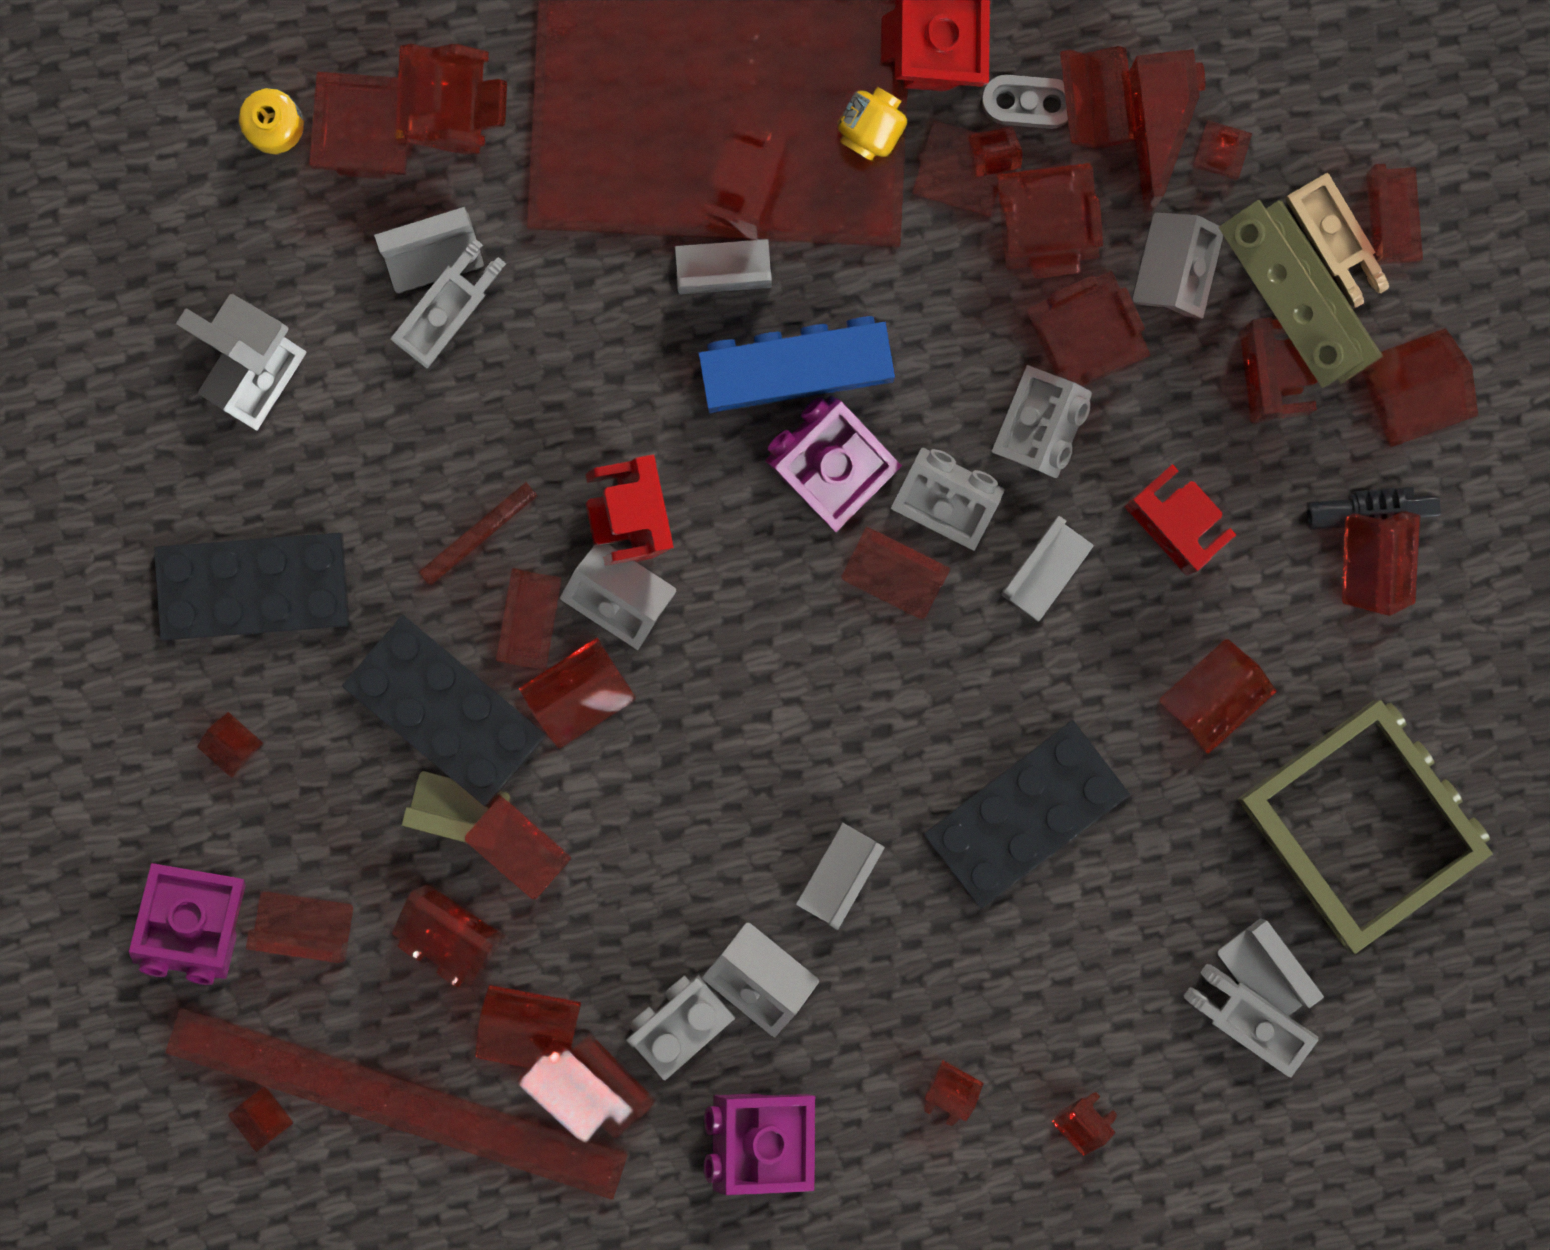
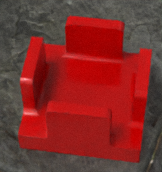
(938, 43)
(630, 511)
(1179, 521)

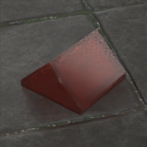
(1421, 387)

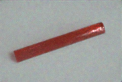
(478, 533)

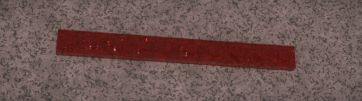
(396, 1102)

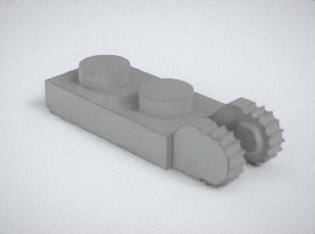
(445, 308)
(1254, 1022)

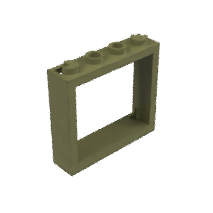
(1305, 873)

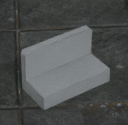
(424, 249)
(1178, 263)
(723, 266)
(238, 332)
(246, 393)
(1047, 569)
(618, 596)
(840, 875)
(1269, 969)
(761, 979)

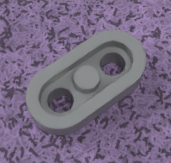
(1028, 101)

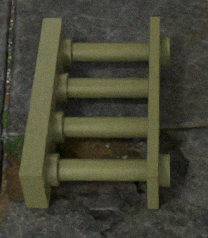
(1300, 292)

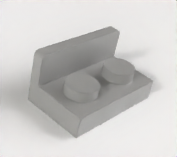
(1043, 421)
(948, 497)
(680, 1026)

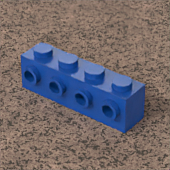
(797, 365)

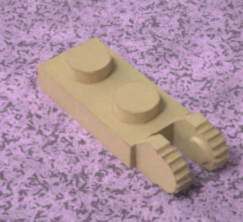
(1336, 236)

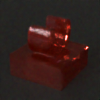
(1222, 150)
(953, 1092)
(1084, 1125)

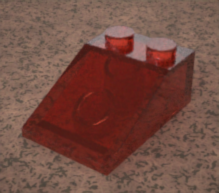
(1164, 101)
(446, 935)

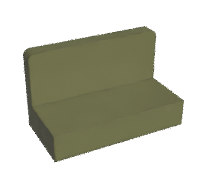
(443, 807)

